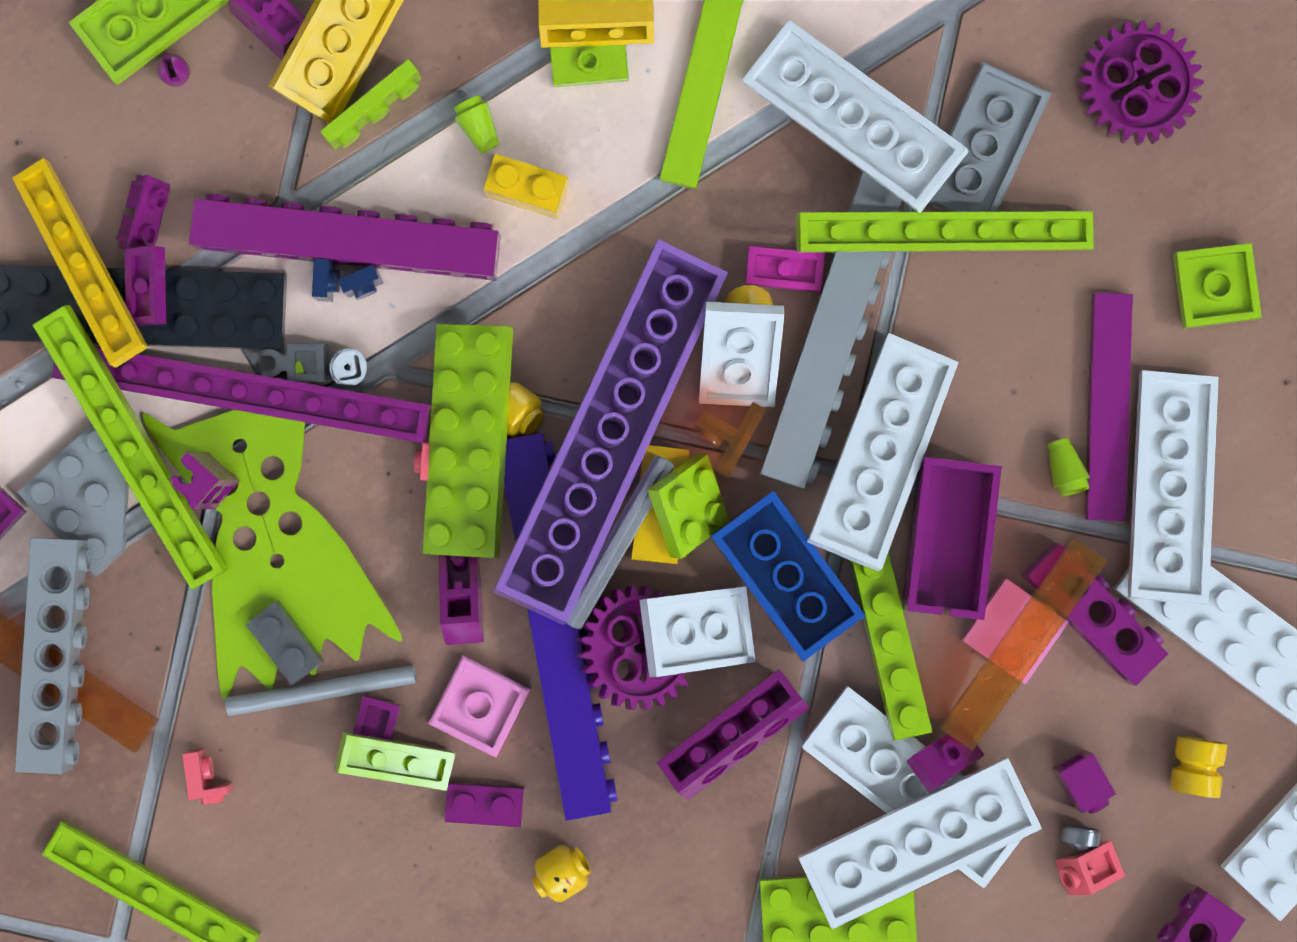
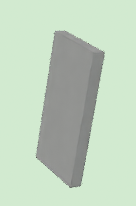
(996, 129)

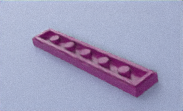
(1109, 406)

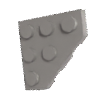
(83, 498)

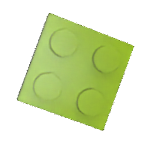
(1217, 285)
(688, 505)

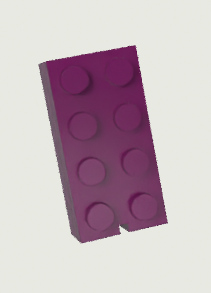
(951, 538)

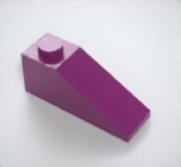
(460, 600)

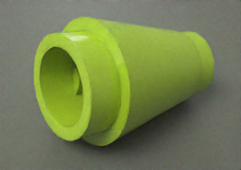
(477, 123)
(1067, 469)

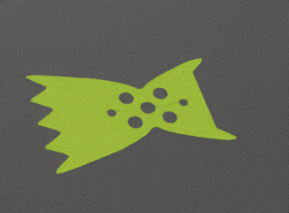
(319, 577)

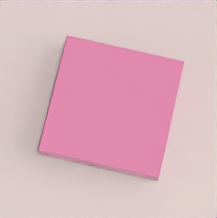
(999, 615)
(479, 706)

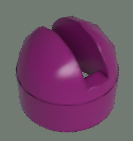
(181, 69)

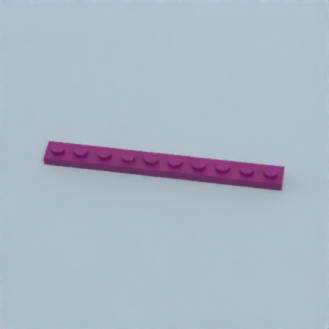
(270, 396)

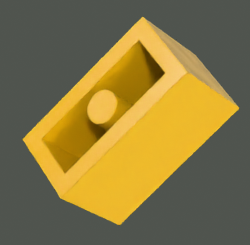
(526, 186)

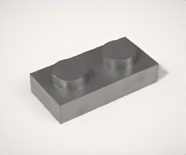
(285, 642)

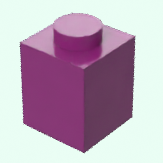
(1085, 782)

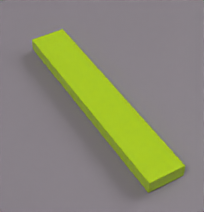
(701, 92)
(143, 888)

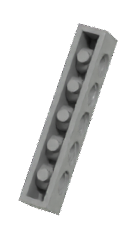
(33, 750)

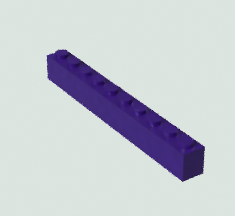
(565, 690)

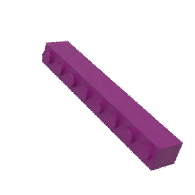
(344, 238)

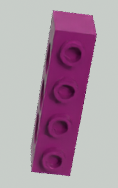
(1145, 646)
(733, 735)
(1196, 907)

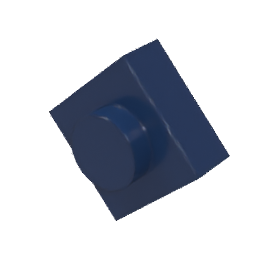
(325, 280)
(361, 283)

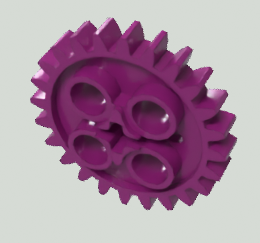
(1123, 54)
(605, 653)

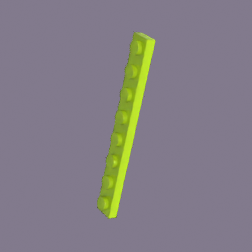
(944, 231)
(129, 446)

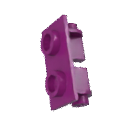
(148, 199)

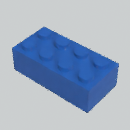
(787, 576)

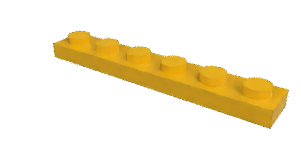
(80, 263)

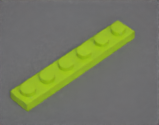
(891, 650)

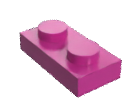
(784, 269)

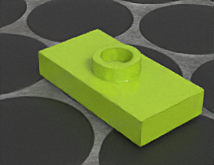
(588, 65)

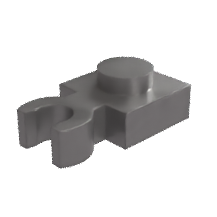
(312, 357)

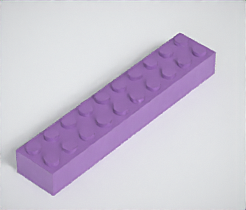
(609, 433)

